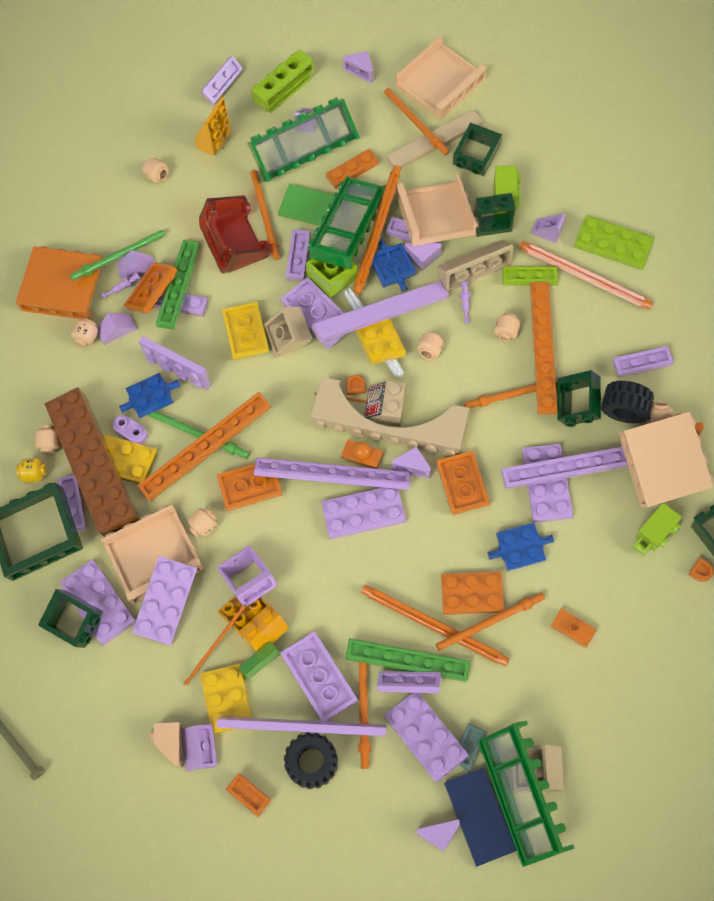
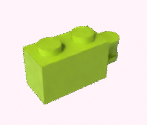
(657, 528)

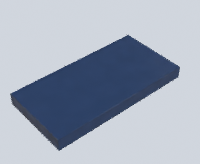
(480, 817)

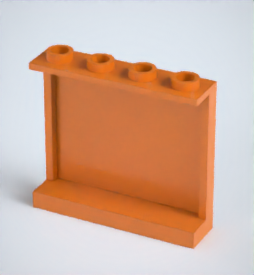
(49, 288)

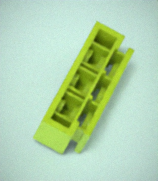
(283, 81)

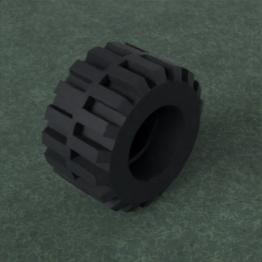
(627, 402)
(300, 745)

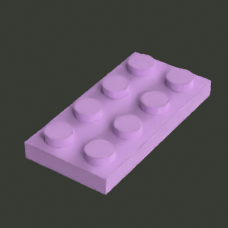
(314, 305)
(175, 363)
(548, 499)
(363, 512)
(95, 589)
(164, 600)
(319, 677)
(426, 736)

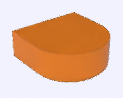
(355, 385)
(702, 570)

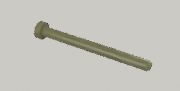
(36, 772)

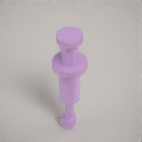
(125, 283)
(465, 295)

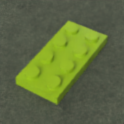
(614, 242)

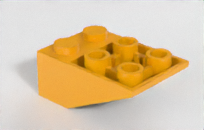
(214, 130)
(256, 623)

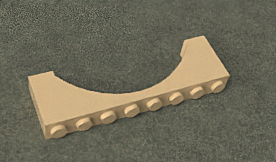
(438, 435)

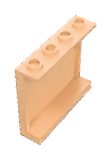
(439, 79)
(437, 212)
(666, 460)
(139, 545)

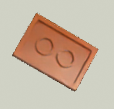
(150, 287)
(462, 483)
(243, 488)
(472, 593)

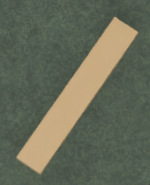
(422, 146)

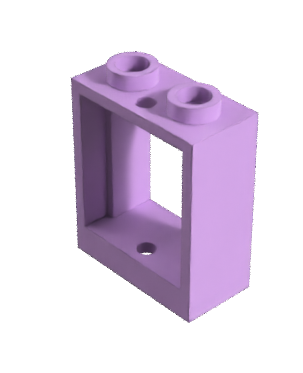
(254, 588)

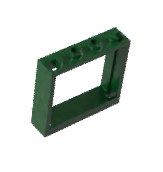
(49, 555)

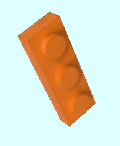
(352, 167)

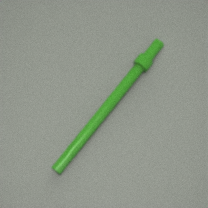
(87, 269)
(230, 447)

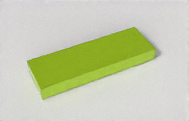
(525, 274)

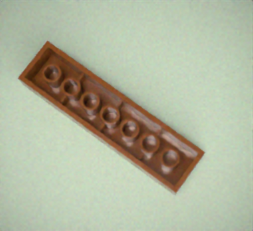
(91, 462)

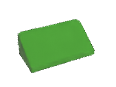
(259, 660)

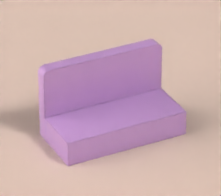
(199, 747)

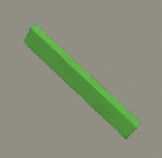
(178, 286)
(407, 659)

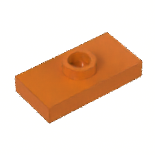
(573, 628)
(248, 794)

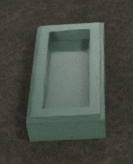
(470, 744)

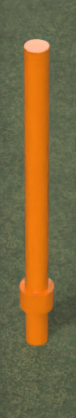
(435, 141)
(272, 240)
(484, 400)
(524, 604)
(364, 746)

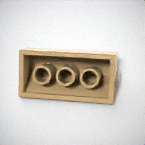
(475, 264)

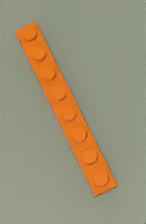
(543, 349)
(204, 446)

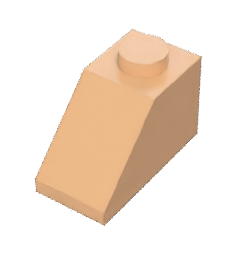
(168, 740)

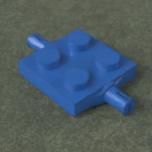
(392, 265)
(149, 395)
(520, 547)

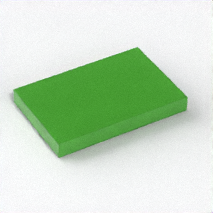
(305, 204)

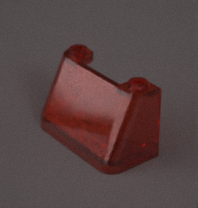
(230, 233)

